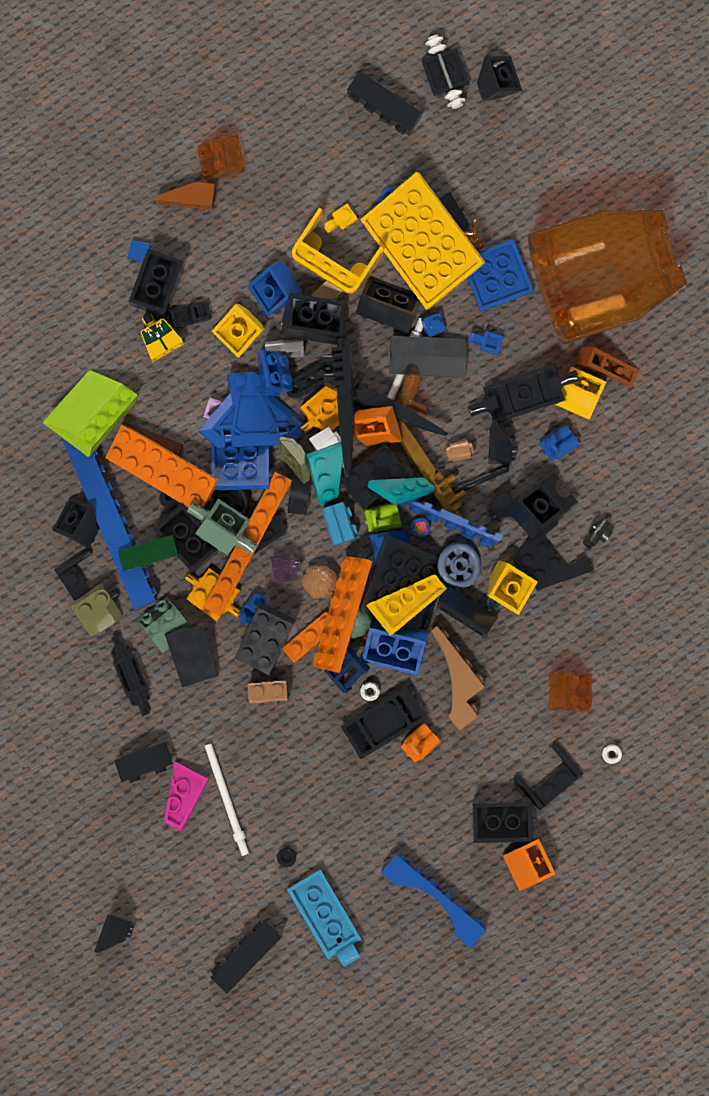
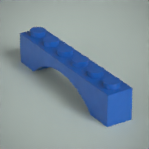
(464, 926)

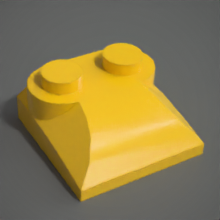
(238, 329)

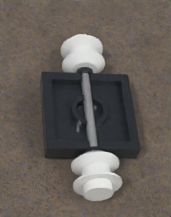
(445, 72)

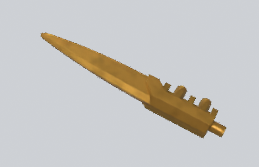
(442, 492)

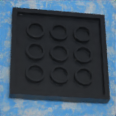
(399, 567)

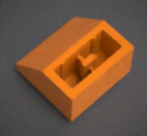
(376, 426)
(529, 865)

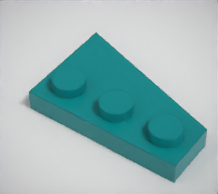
(326, 472)
(401, 490)

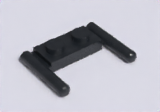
(72, 579)
(555, 783)

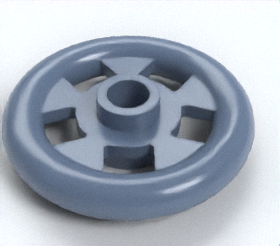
(473, 559)

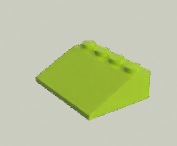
(91, 411)

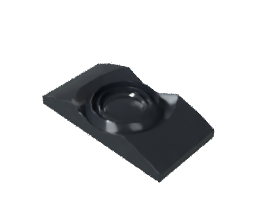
(383, 722)

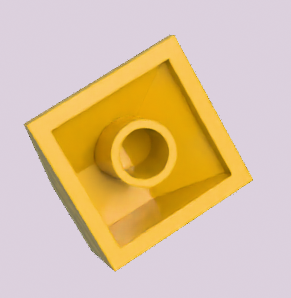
(510, 586)

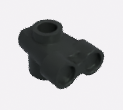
(600, 531)

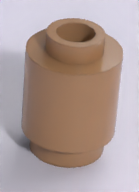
(459, 451)

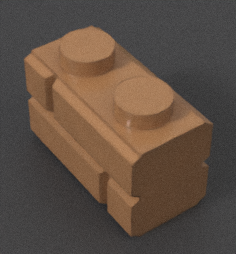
(267, 692)

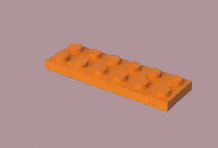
(161, 468)
(342, 614)

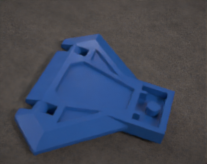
(250, 416)

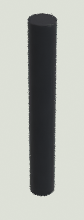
(481, 479)

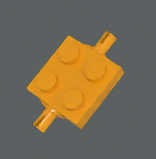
(321, 410)
(202, 590)

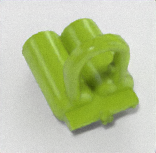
(383, 518)

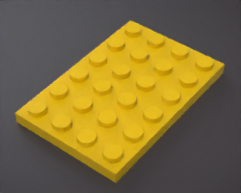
(422, 241)

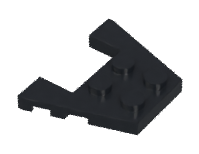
(543, 564)

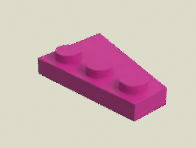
(184, 794)

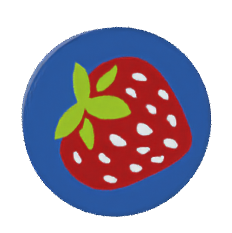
(420, 527)

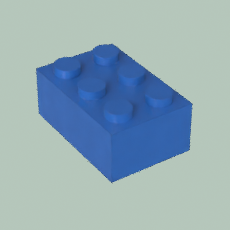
(399, 651)

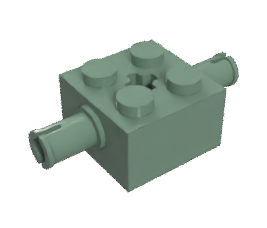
(222, 527)

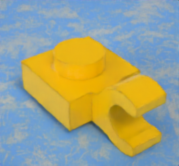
(342, 217)

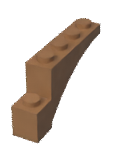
(463, 681)

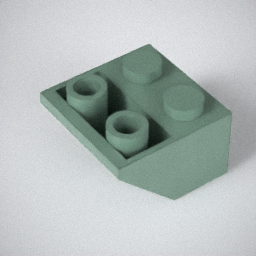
(162, 620)

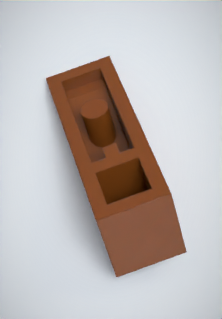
(193, 195)
(606, 366)

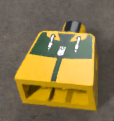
(159, 337)

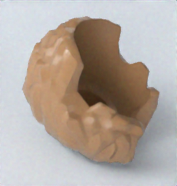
(319, 581)

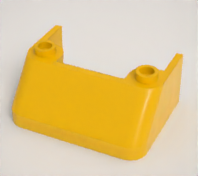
(307, 254)

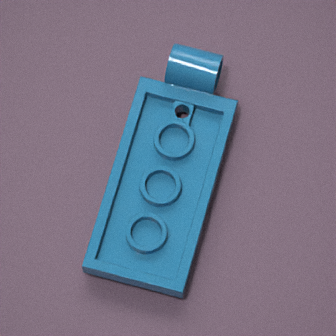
(326, 917)

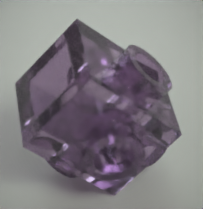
(285, 568)

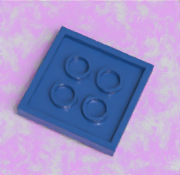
(500, 278)
(240, 467)

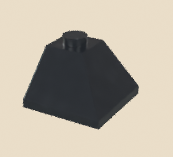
(497, 78)
(500, 446)
(77, 522)
(113, 932)

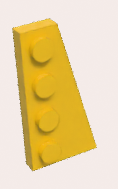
(403, 605)

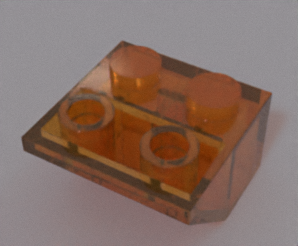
(220, 158)
(570, 691)

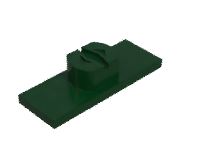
(148, 553)

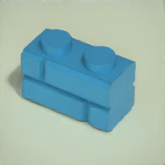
(339, 524)

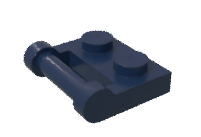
(349, 660)

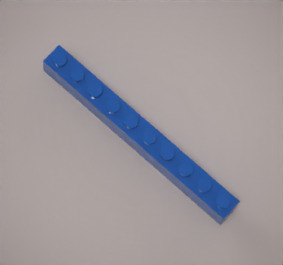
(111, 524)

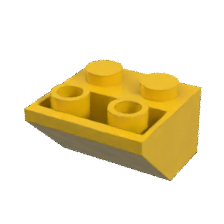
(582, 395)

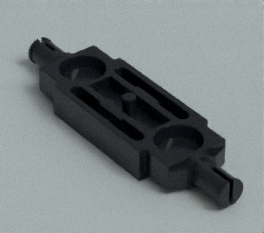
(122, 656)

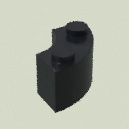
(143, 762)

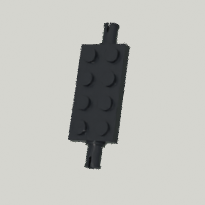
(524, 393)

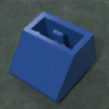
(274, 373)

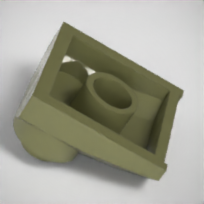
(295, 458)
(96, 610)

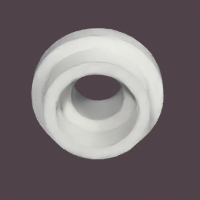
(374, 686)
(616, 749)

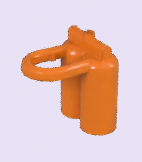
(420, 743)

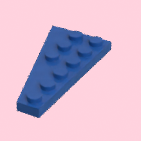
(454, 522)

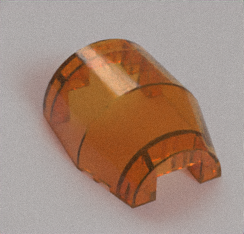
(604, 270)

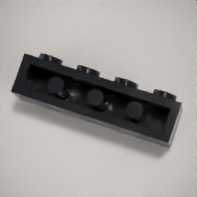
(384, 103)
(242, 960)

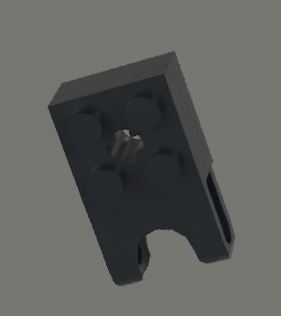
(540, 506)

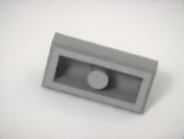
(292, 347)

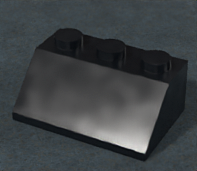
(388, 304)
(313, 319)
(467, 611)

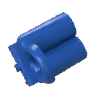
(559, 442)

